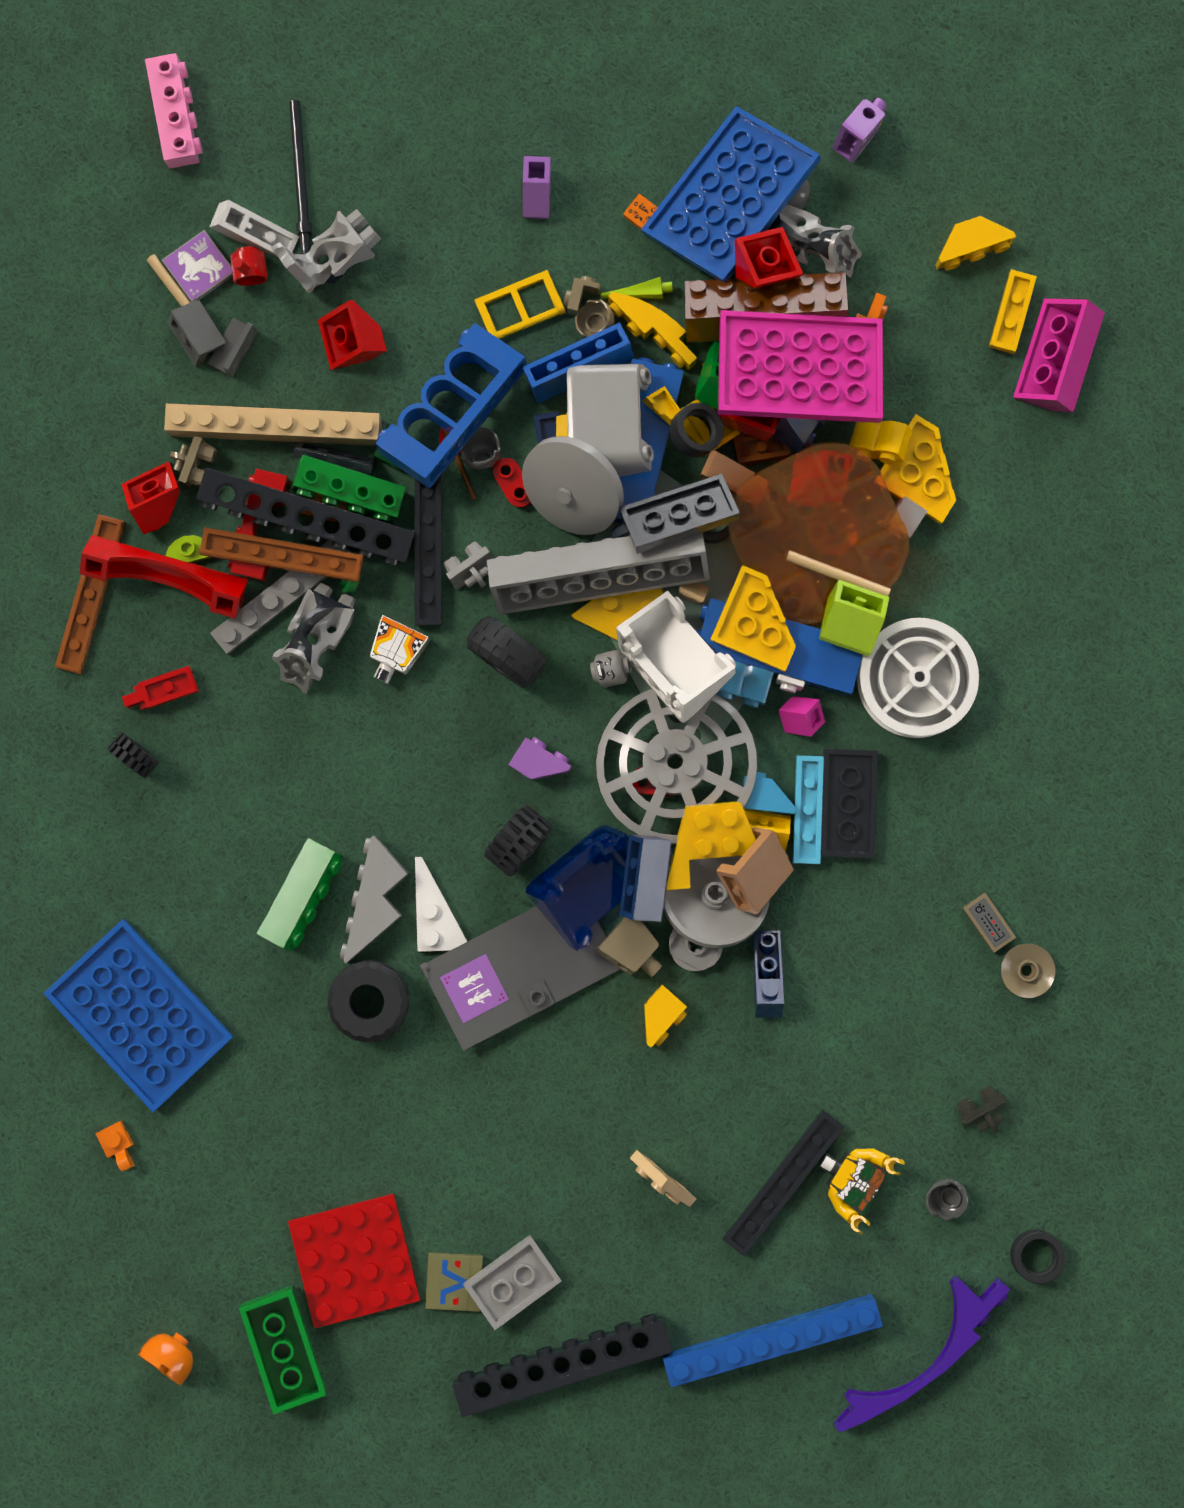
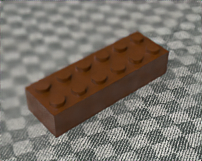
(804, 295)

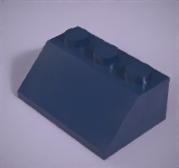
(797, 432)

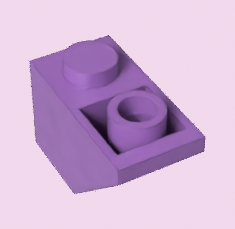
(536, 187)
(536, 762)

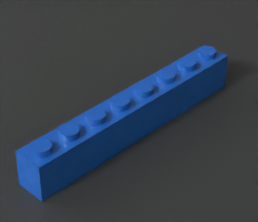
(772, 1340)

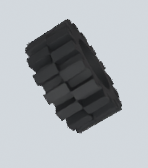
(133, 755)

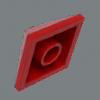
(350, 336)
(152, 497)

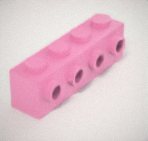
(172, 110)

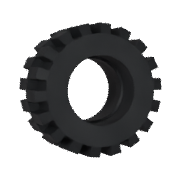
(517, 840)

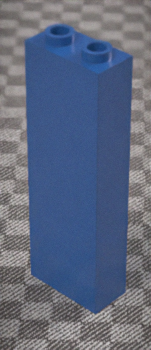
(653, 431)
(812, 660)

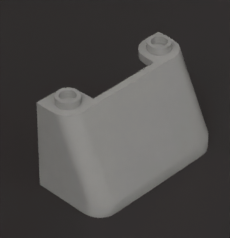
(607, 415)

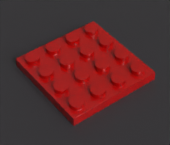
(354, 1260)

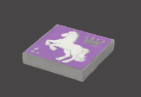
(198, 266)

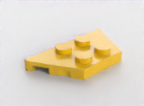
(612, 611)

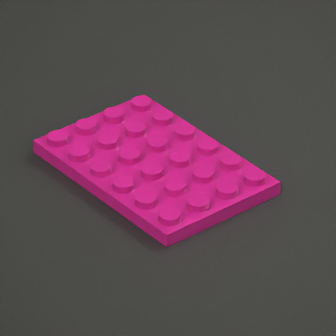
(800, 366)

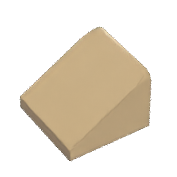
(693, 592)

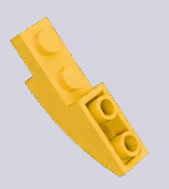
(646, 319)

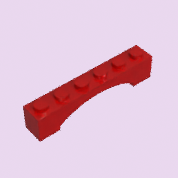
(112, 559)

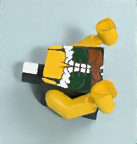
(856, 1181)

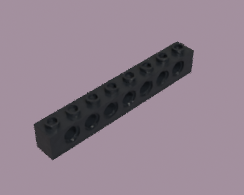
(214, 481)
(472, 1401)

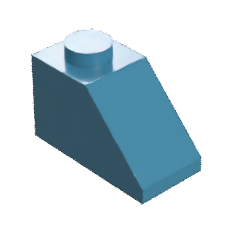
(768, 797)

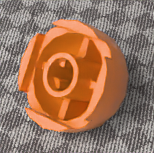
(169, 1356)

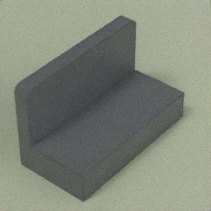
(195, 331)
(237, 342)

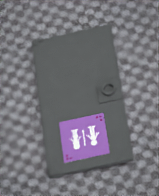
(511, 975)

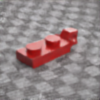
(162, 689)

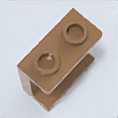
(757, 872)

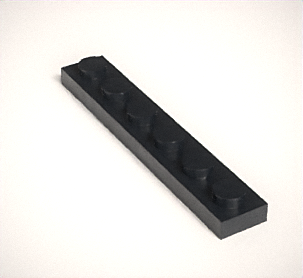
(428, 554)
(783, 1183)

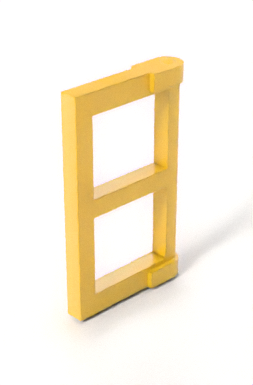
(526, 321)

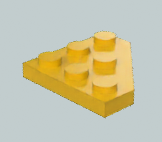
(923, 473)
(754, 622)

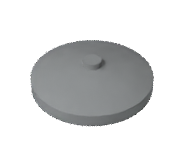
(572, 485)
(706, 910)

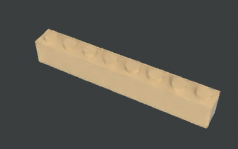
(272, 424)

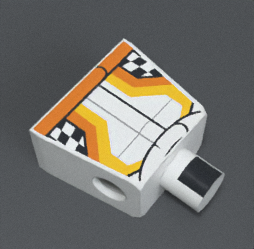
(396, 648)

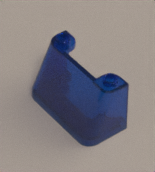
(582, 885)

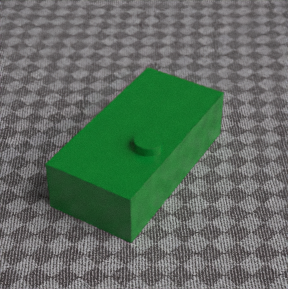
(282, 1349)

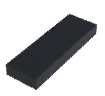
(337, 457)

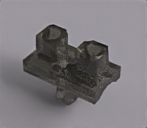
(992, 1104)

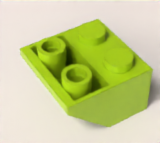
(853, 617)

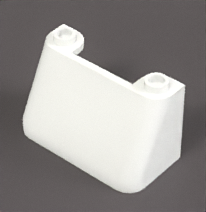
(673, 656)

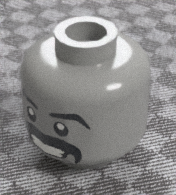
(610, 668)

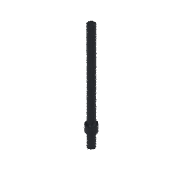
(303, 227)

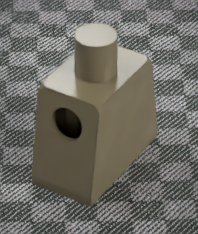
(630, 948)

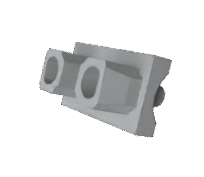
(470, 570)

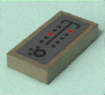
(989, 922)

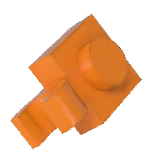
(115, 1142)

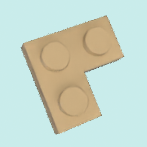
(662, 1181)

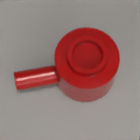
(248, 266)

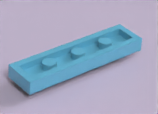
(808, 809)

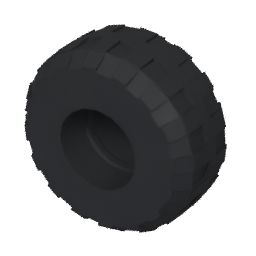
(506, 651)
(342, 1007)

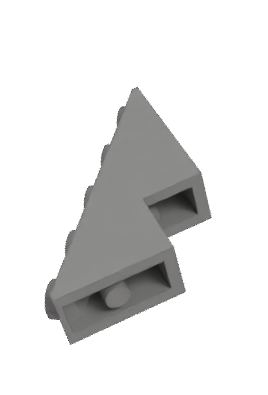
(372, 908)

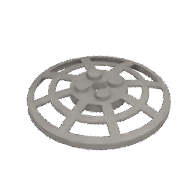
(656, 757)

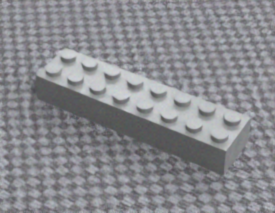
(592, 572)

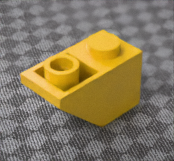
(660, 1012)

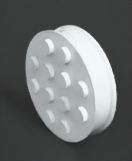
(918, 678)

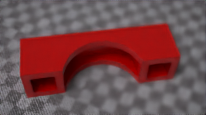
(249, 527)

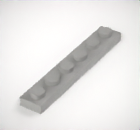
(266, 606)

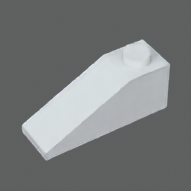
(250, 228)

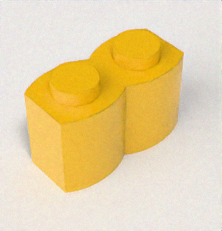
(882, 440)

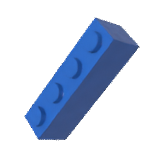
(549, 374)

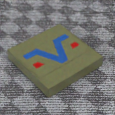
(446, 1279)

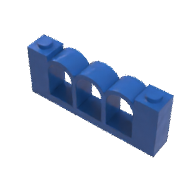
(476, 347)

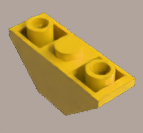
(972, 240)

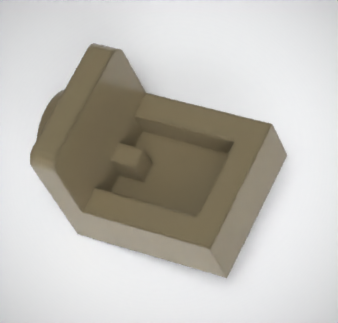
(574, 297)

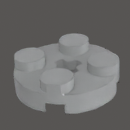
(688, 959)

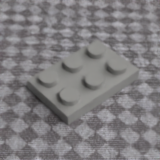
(512, 1282)

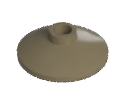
(1041, 973)

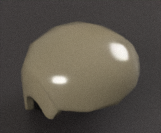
(594, 318)

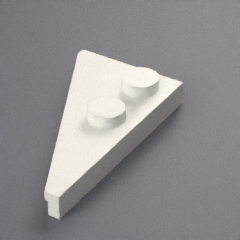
(435, 922)

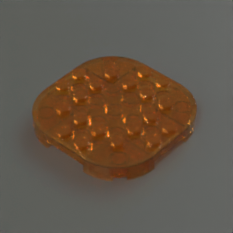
(825, 507)

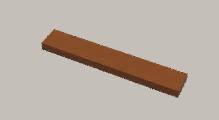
(281, 555)
(86, 606)

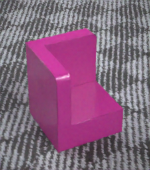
(802, 716)

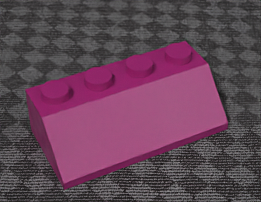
(1059, 354)

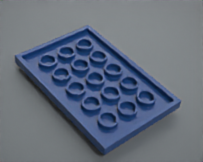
(730, 192)
(138, 1015)

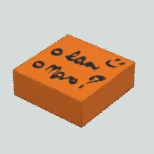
(639, 211)

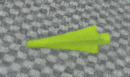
(649, 289)

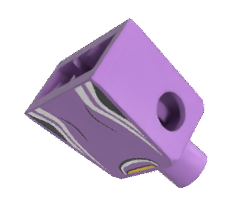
(859, 128)

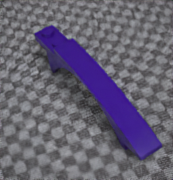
(967, 1314)

